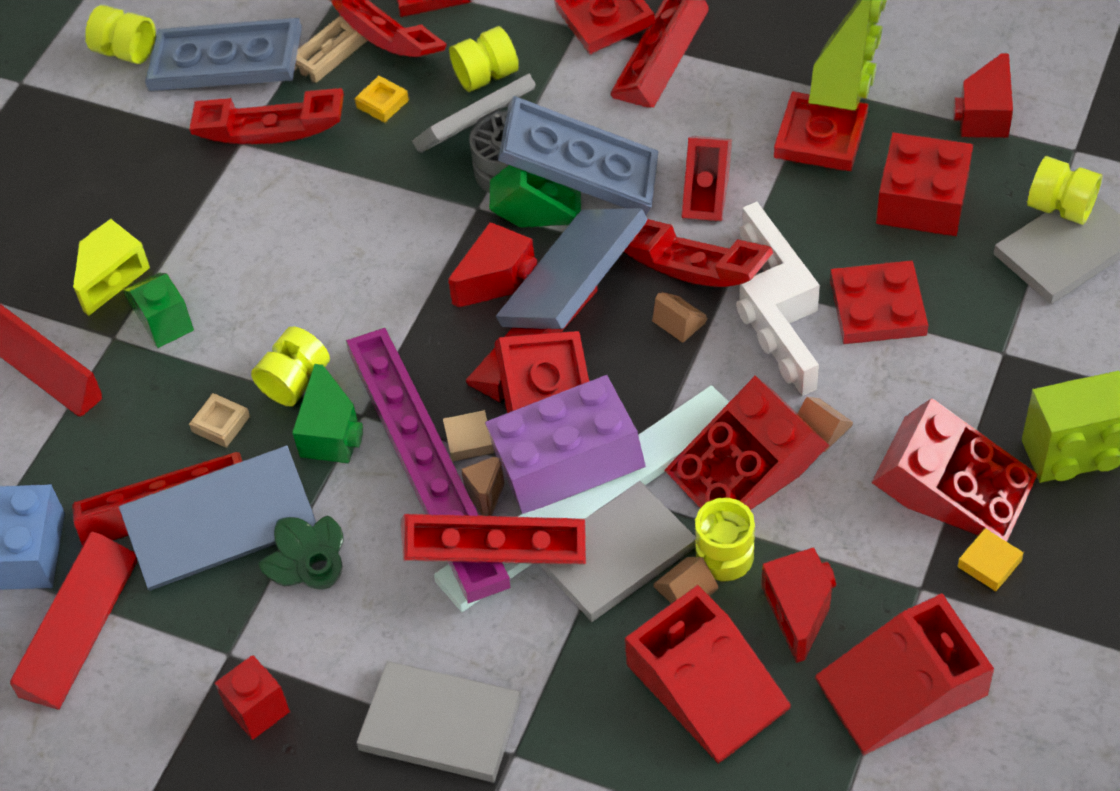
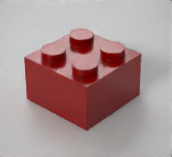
(924, 184)

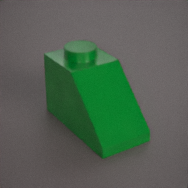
(532, 200)
(160, 308)
(326, 421)

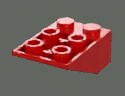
(747, 450)
(954, 473)
(705, 673)
(907, 675)

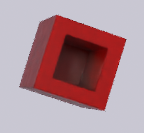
(252, 697)

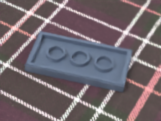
(224, 54)
(578, 155)
(571, 268)
(214, 517)

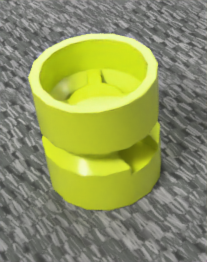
(120, 34)
(480, 60)
(1064, 190)
(287, 370)
(725, 538)

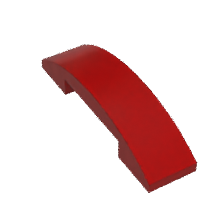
(386, 32)
(267, 124)
(694, 260)

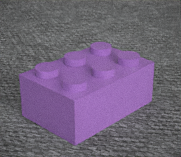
(566, 444)

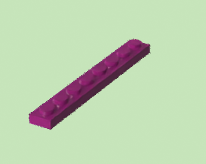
(420, 450)

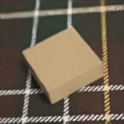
(219, 420)
(468, 436)

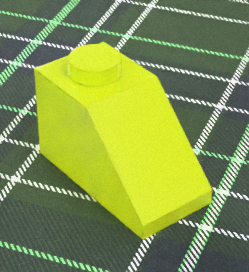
(106, 265)

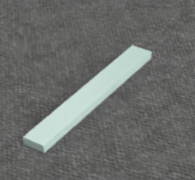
(659, 446)

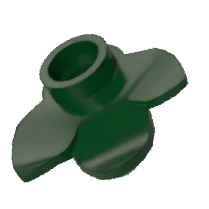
(302, 547)

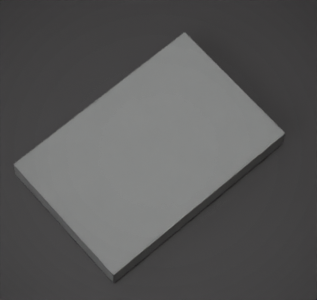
(473, 113)
(1062, 254)
(625, 549)
(439, 721)

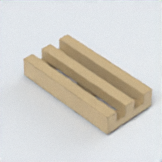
(332, 51)

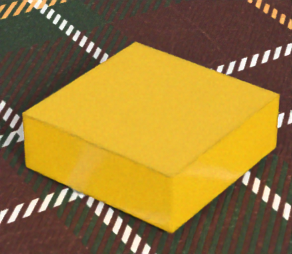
(381, 99)
(990, 559)

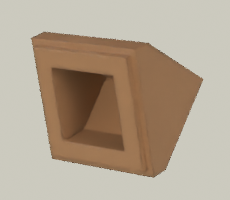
(677, 316)
(824, 419)
(484, 484)
(684, 577)

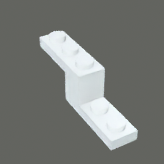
(778, 298)

